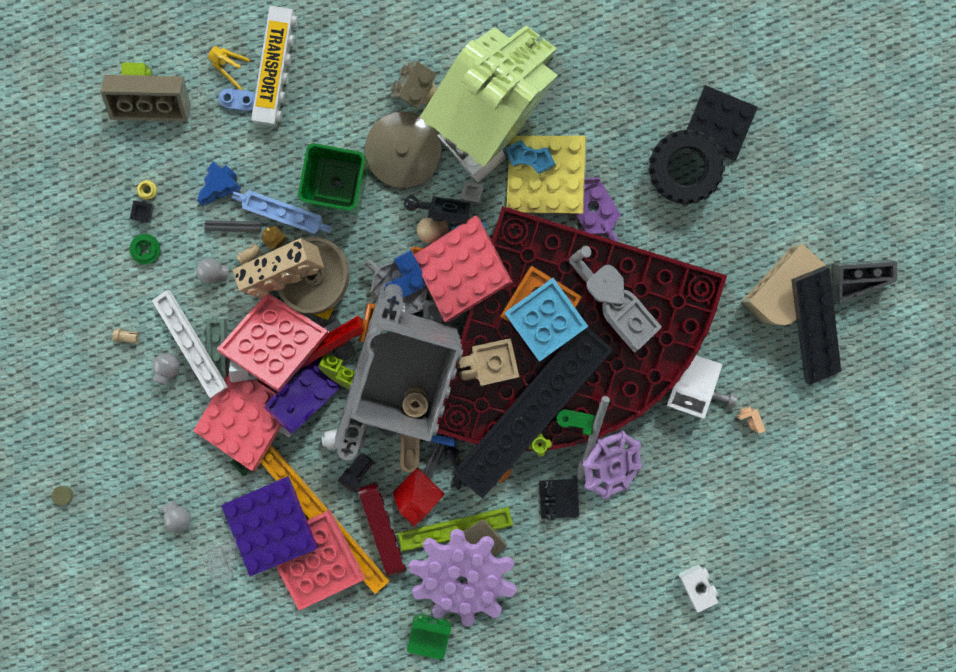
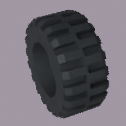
(712, 172)

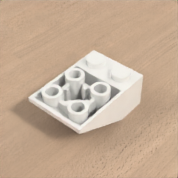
(476, 170)
(695, 387)

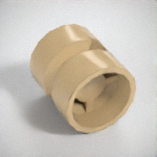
(415, 401)

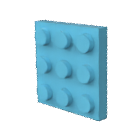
(546, 319)

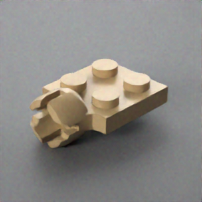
(490, 363)

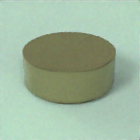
(62, 495)

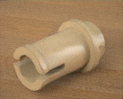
(248, 254)
(125, 336)

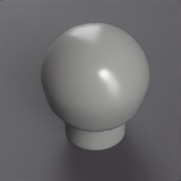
(211, 271)
(165, 368)
(176, 517)

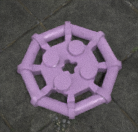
(606, 459)

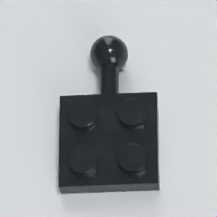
(441, 209)

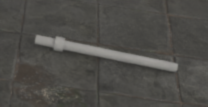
(594, 434)

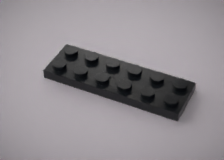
(816, 325)

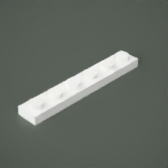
(190, 344)

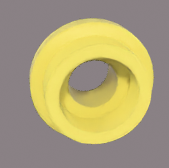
(140, 189)

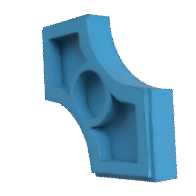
(539, 159)

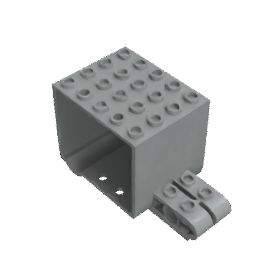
(406, 356)

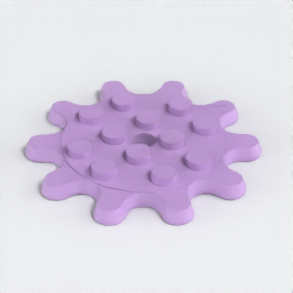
(471, 561)

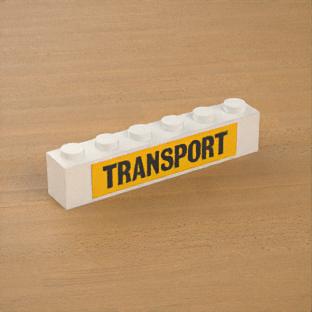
(273, 66)

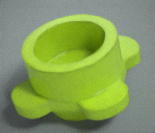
(540, 449)

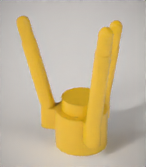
(220, 57)

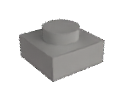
(472, 193)

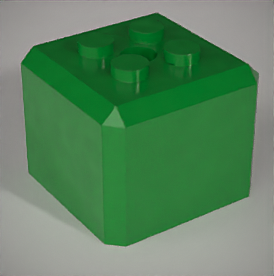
(324, 164)

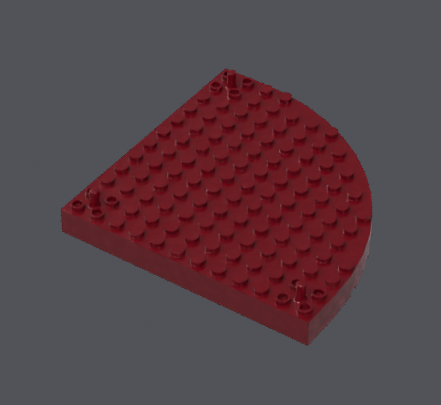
(674, 293)

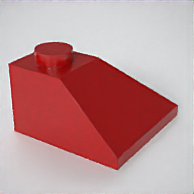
(416, 496)

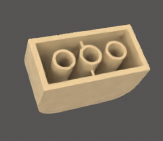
(773, 295)

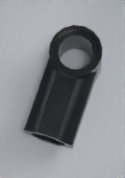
(353, 476)

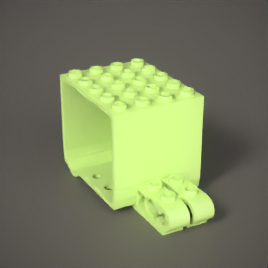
(491, 91)

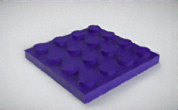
(269, 526)

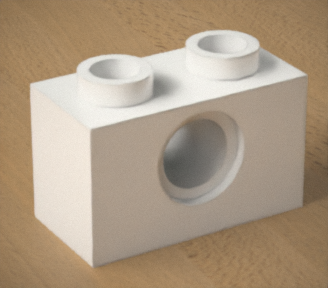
(700, 599)

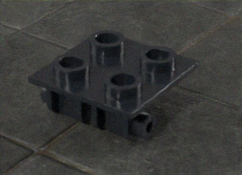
(559, 498)

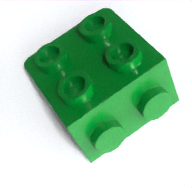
(429, 636)

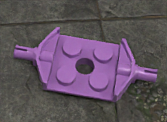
(605, 217)

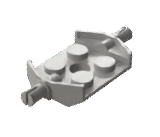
(389, 272)

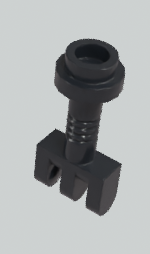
(452, 453)

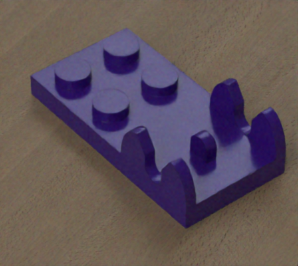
(302, 397)

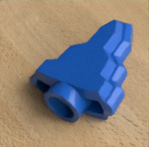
(218, 183)

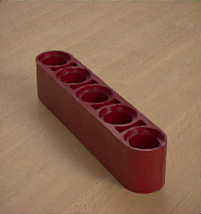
(381, 530)

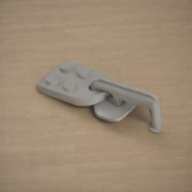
(620, 306)

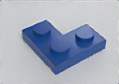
(411, 274)

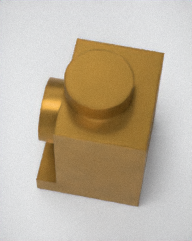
(274, 237)

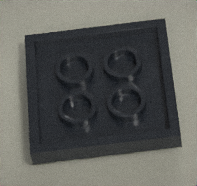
(723, 119)

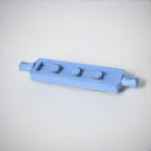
(282, 212)

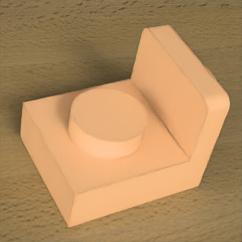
(754, 421)

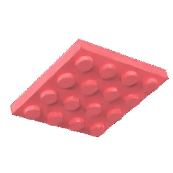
(462, 269)
(273, 342)
(239, 421)
(323, 570)

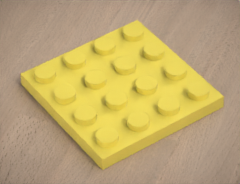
(555, 190)

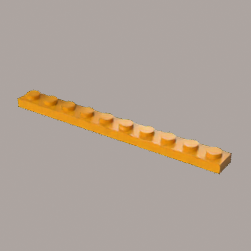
(313, 506)

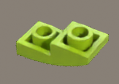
(334, 370)

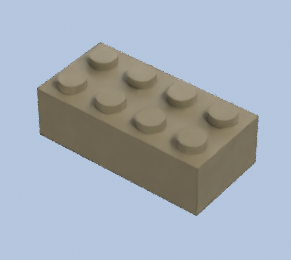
(146, 97)

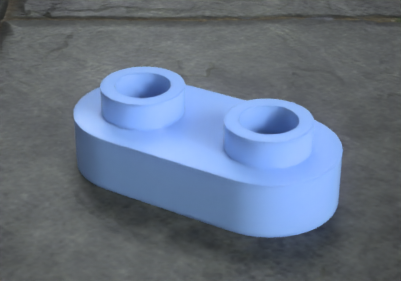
(237, 99)

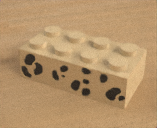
(278, 268)

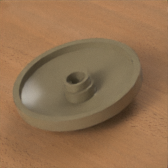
(402, 150)
(324, 289)

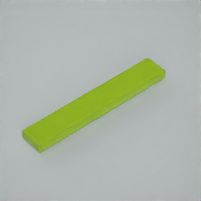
(441, 531)

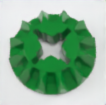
(136, 250)

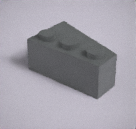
(857, 278)

